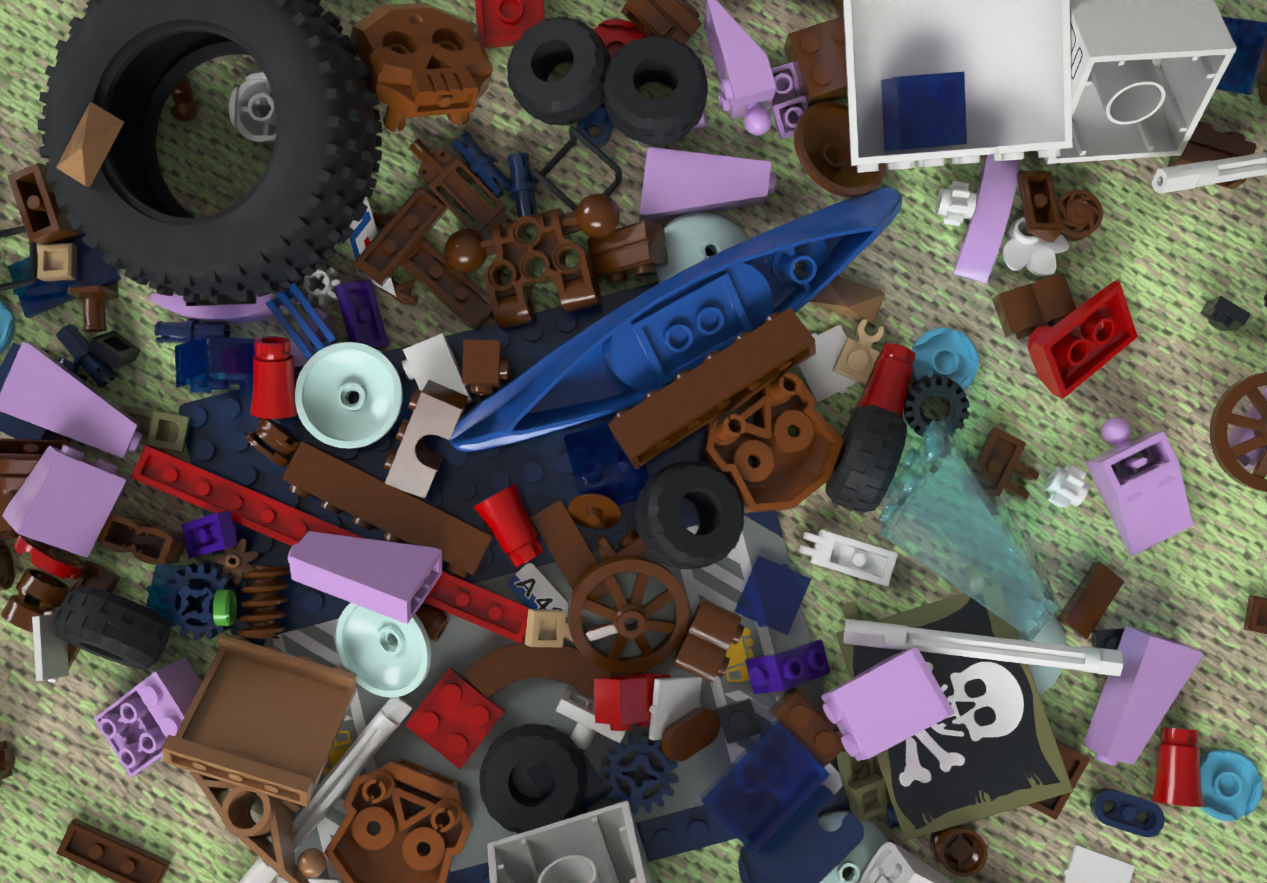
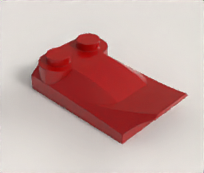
(1082, 341)

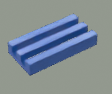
(284, 298)

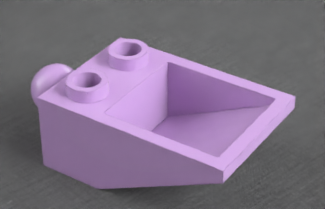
(741, 69)
(1142, 493)

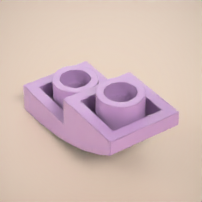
(788, 101)

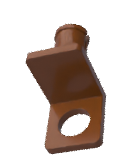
(94, 304)

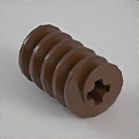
(264, 602)

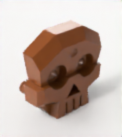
(422, 62)
(786, 465)
(394, 851)

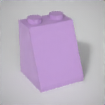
(65, 500)
(886, 704)

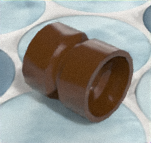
(23, 606)
(959, 850)

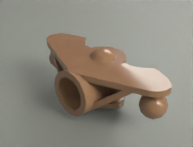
(276, 821)

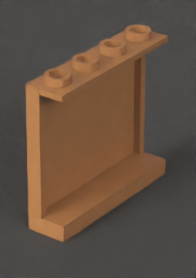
(263, 720)

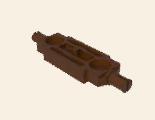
(441, 173)

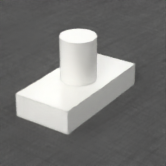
(583, 712)

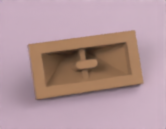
(90, 144)
(850, 299)

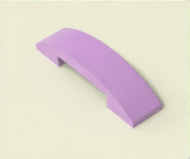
(989, 219)
(219, 313)

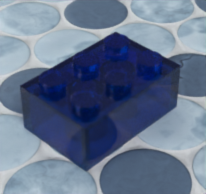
(764, 786)

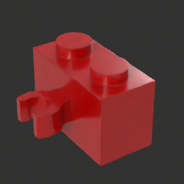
(625, 700)

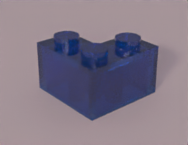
(215, 364)

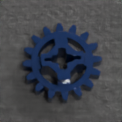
(186, 593)
(656, 774)

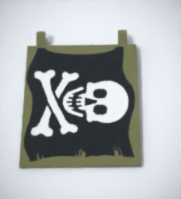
(985, 755)

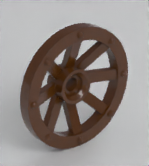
(1219, 423)
(625, 609)

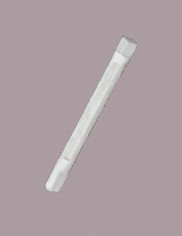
(1209, 172)
(984, 647)
(338, 780)

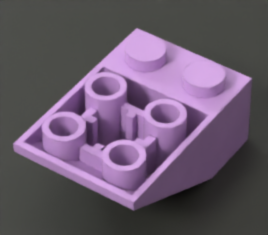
(148, 713)

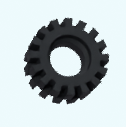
(935, 385)

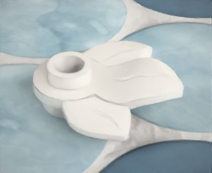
(1031, 250)

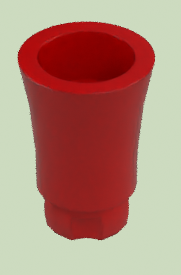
(273, 379)
(889, 379)
(511, 525)
(1178, 769)

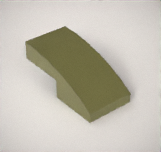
(160, 428)
(862, 786)

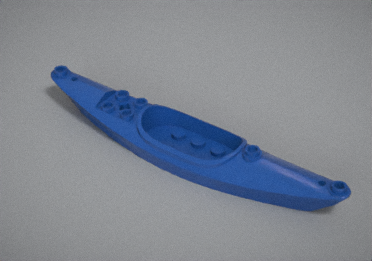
(678, 324)

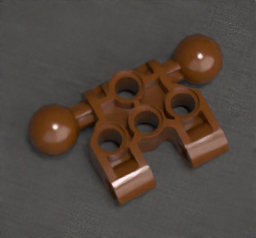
(577, 286)

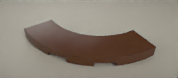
(525, 662)

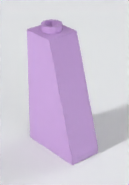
(697, 182)
(60, 401)
(367, 572)
(1139, 697)

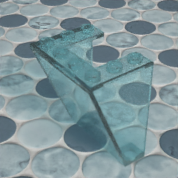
(961, 529)

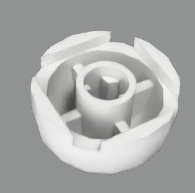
(254, 109)

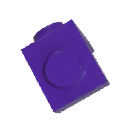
(787, 668)

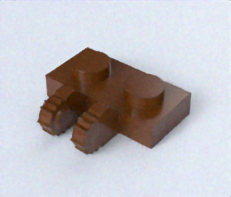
(998, 460)

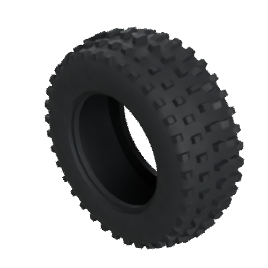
(320, 168)

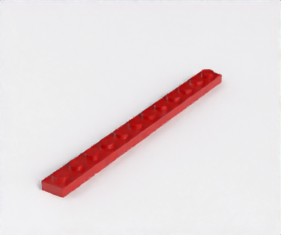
(291, 525)

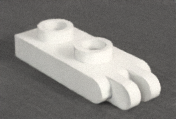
(850, 557)

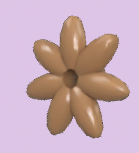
(241, 561)

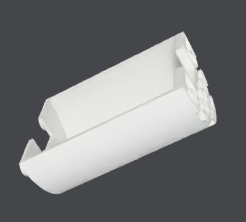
(1011, 62)

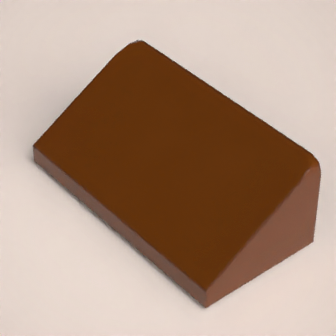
(1040, 204)
(1090, 600)

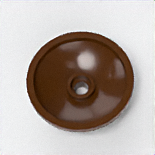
(824, 151)

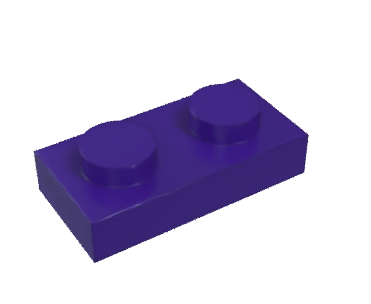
(361, 313)
(209, 534)

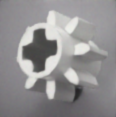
(956, 203)
(310, 284)
(1067, 486)

